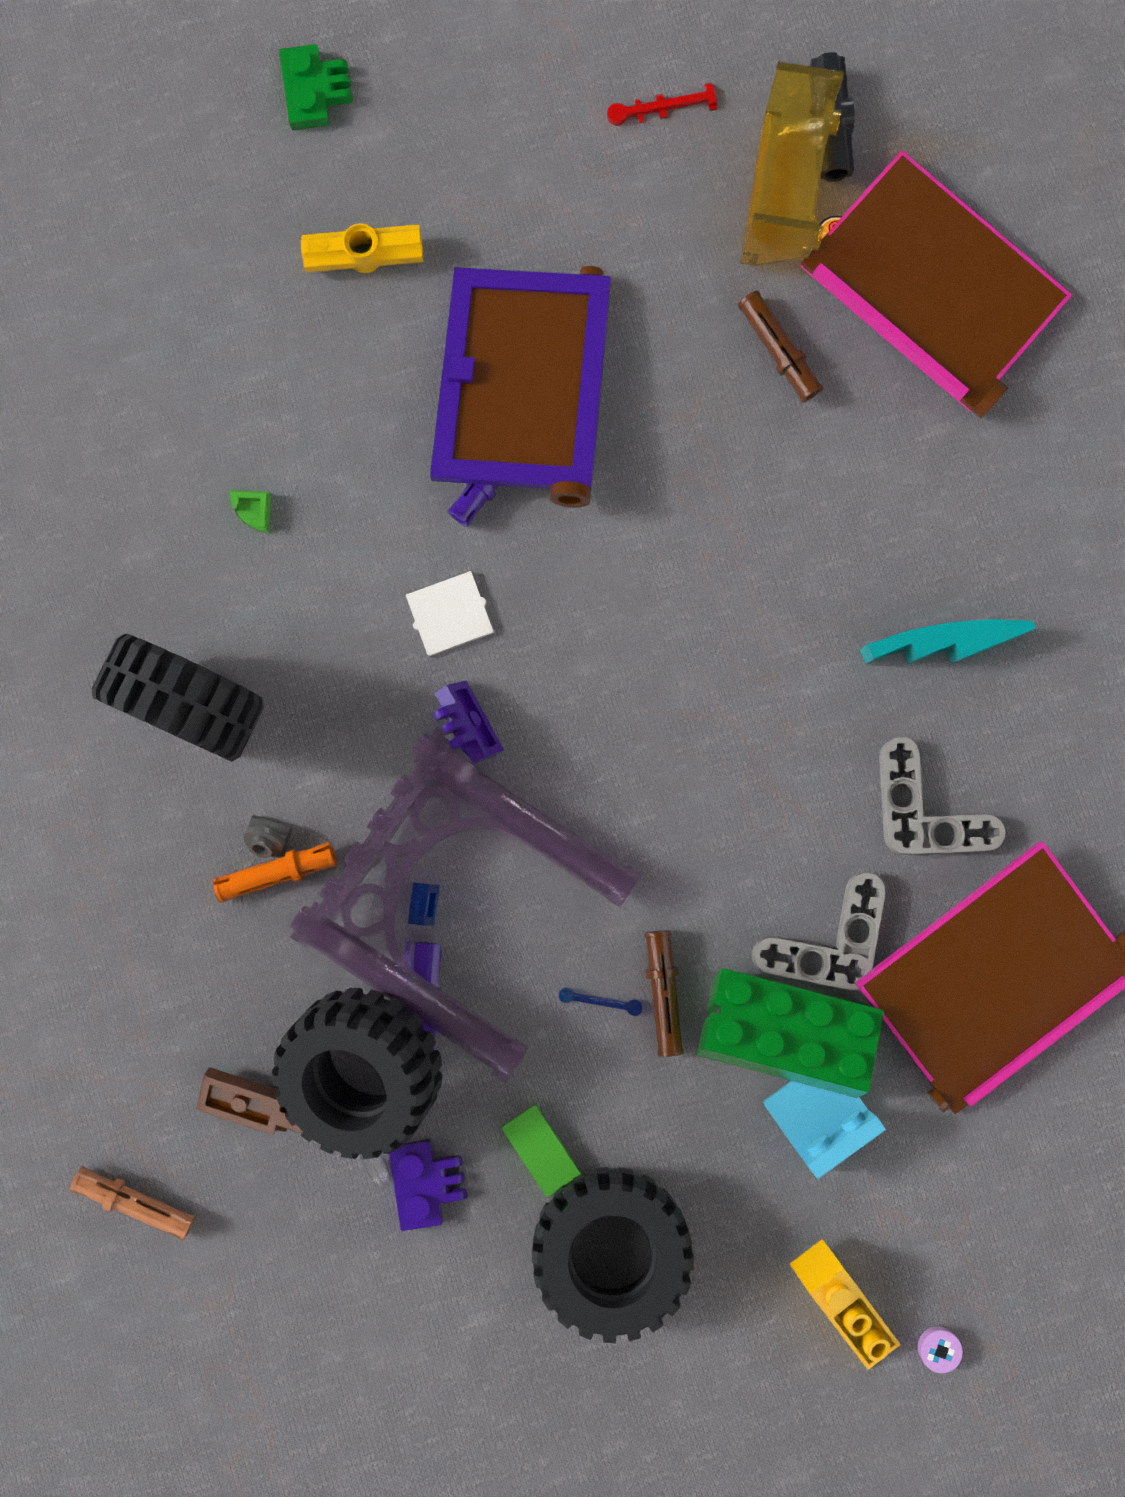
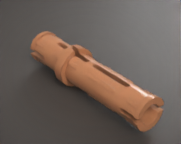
(132, 1203)

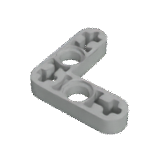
(921, 826)
(845, 948)

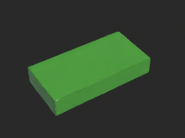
(541, 1150)

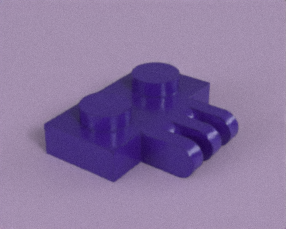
(466, 722)
(423, 1184)

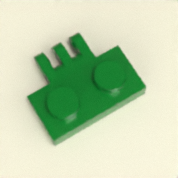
(312, 85)

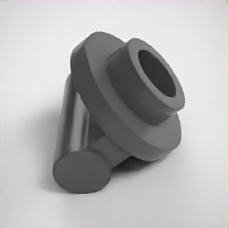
(266, 837)

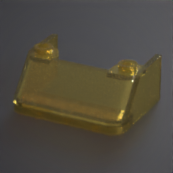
(790, 165)

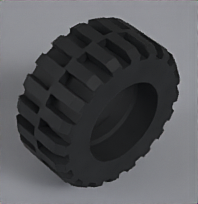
(178, 696)
(332, 1109)
(621, 1309)

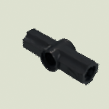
(838, 152)

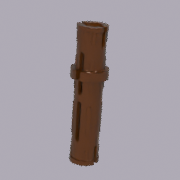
(804, 384)
(668, 1041)

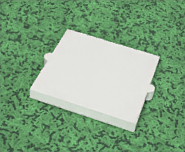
(449, 613)

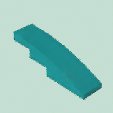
(958, 638)

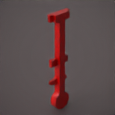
(618, 113)

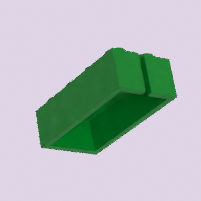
(791, 1033)

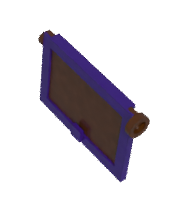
(523, 381)

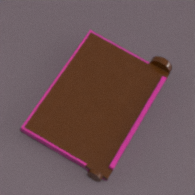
(936, 282)
(997, 979)

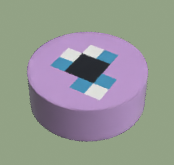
(940, 1349)

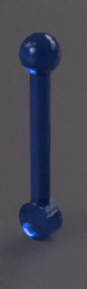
(633, 1006)

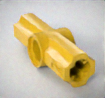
(336, 249)

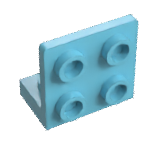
(822, 1124)

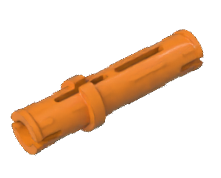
(267, 874)

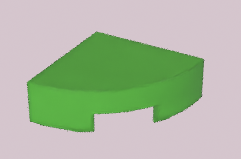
(253, 508)

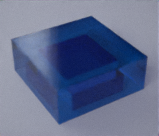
(423, 904)

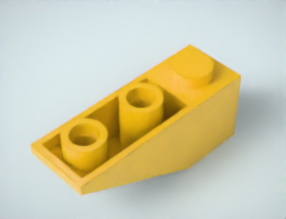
(844, 1304)

